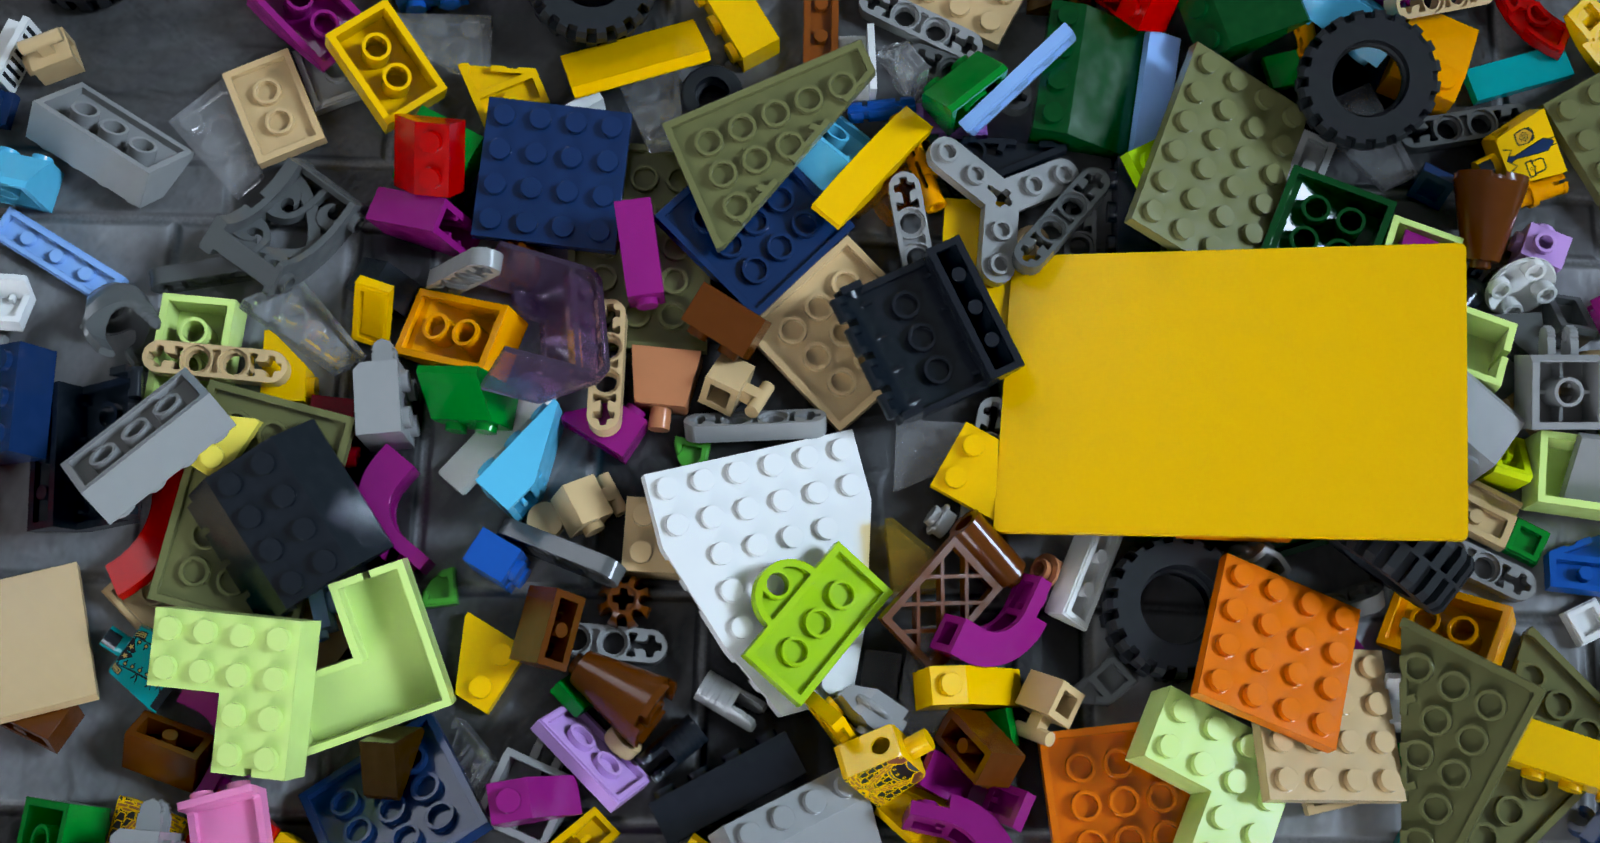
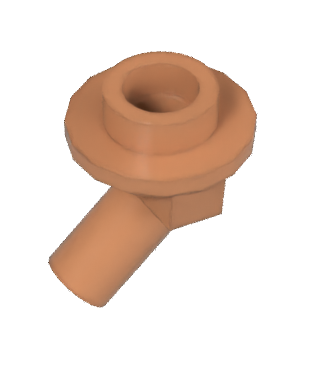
(1047, 567)

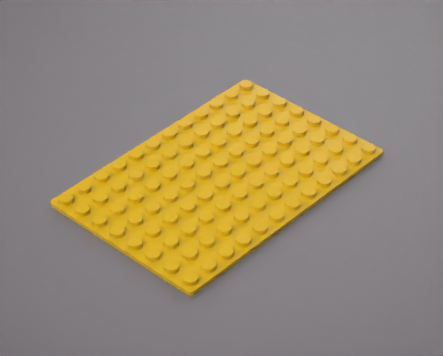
(1239, 395)

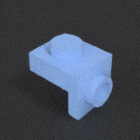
(324, 610)

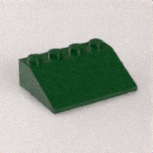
(1240, 26)
(1091, 86)
(1327, 214)

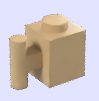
(51, 56)
(730, 384)
(588, 504)
(1048, 702)

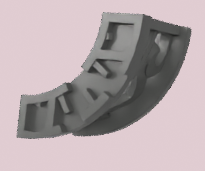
(235, 232)

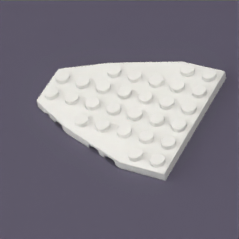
(748, 510)

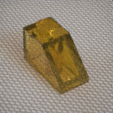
(905, 557)

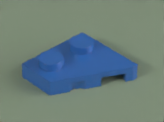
(1574, 568)

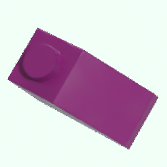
(619, 445)

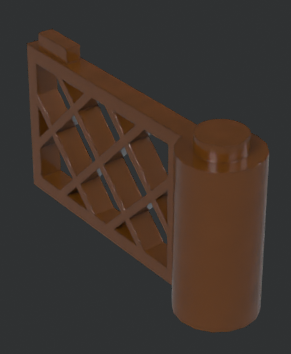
(986, 556)

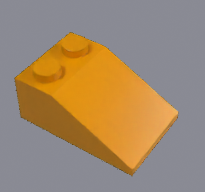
(1454, 50)
(458, 330)
(1467, 620)

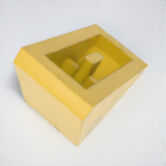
(590, 828)

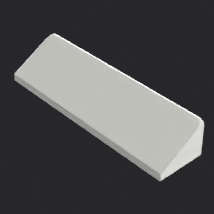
(463, 466)
(1082, 579)

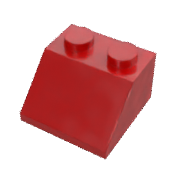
(429, 155)

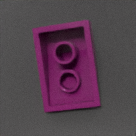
(305, 23)

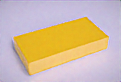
(372, 310)

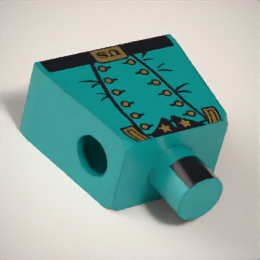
(133, 664)

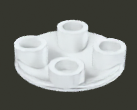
(1521, 286)

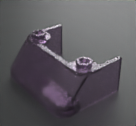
(572, 325)

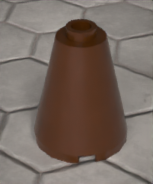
(1487, 212)
(622, 694)

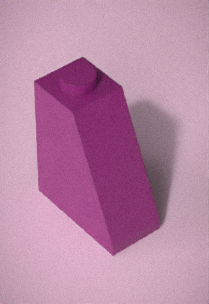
(422, 221)
(640, 253)
(533, 799)

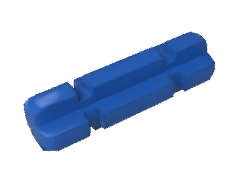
(878, 109)

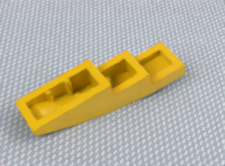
(871, 168)

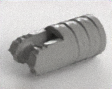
(720, 696)

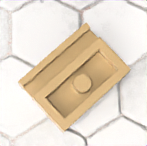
(1491, 515)

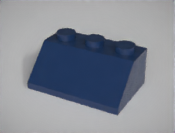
(25, 401)

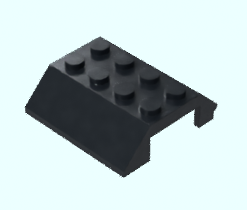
(927, 333)
(76, 419)
(287, 519)

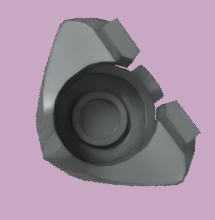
(115, 310)

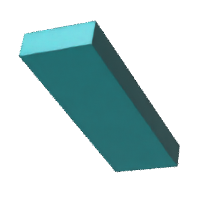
(1515, 75)

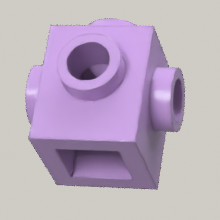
(1541, 242)

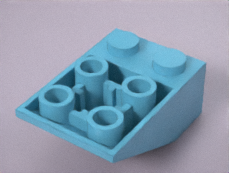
(523, 469)

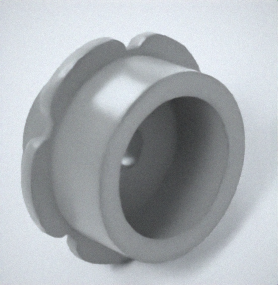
(939, 520)

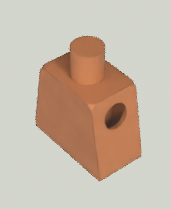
(664, 382)

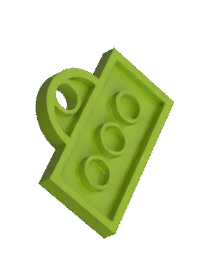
(812, 619)

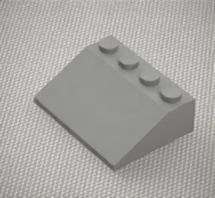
(814, 813)

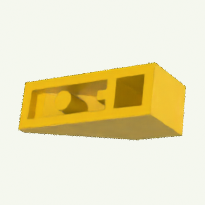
(965, 687)

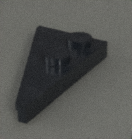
(1007, 155)

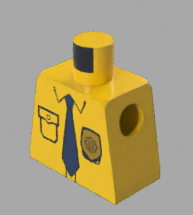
(1523, 147)

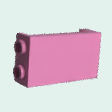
(229, 815)

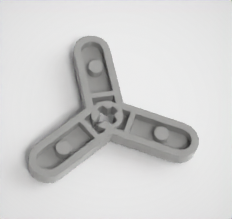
(997, 224)

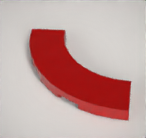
(1535, 25)
(138, 563)

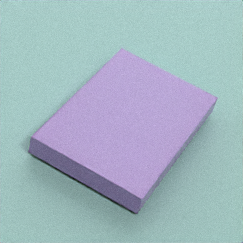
(583, 750)

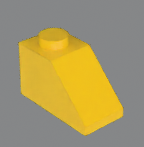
(302, 381)

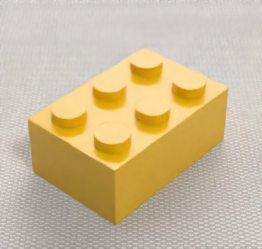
(385, 64)

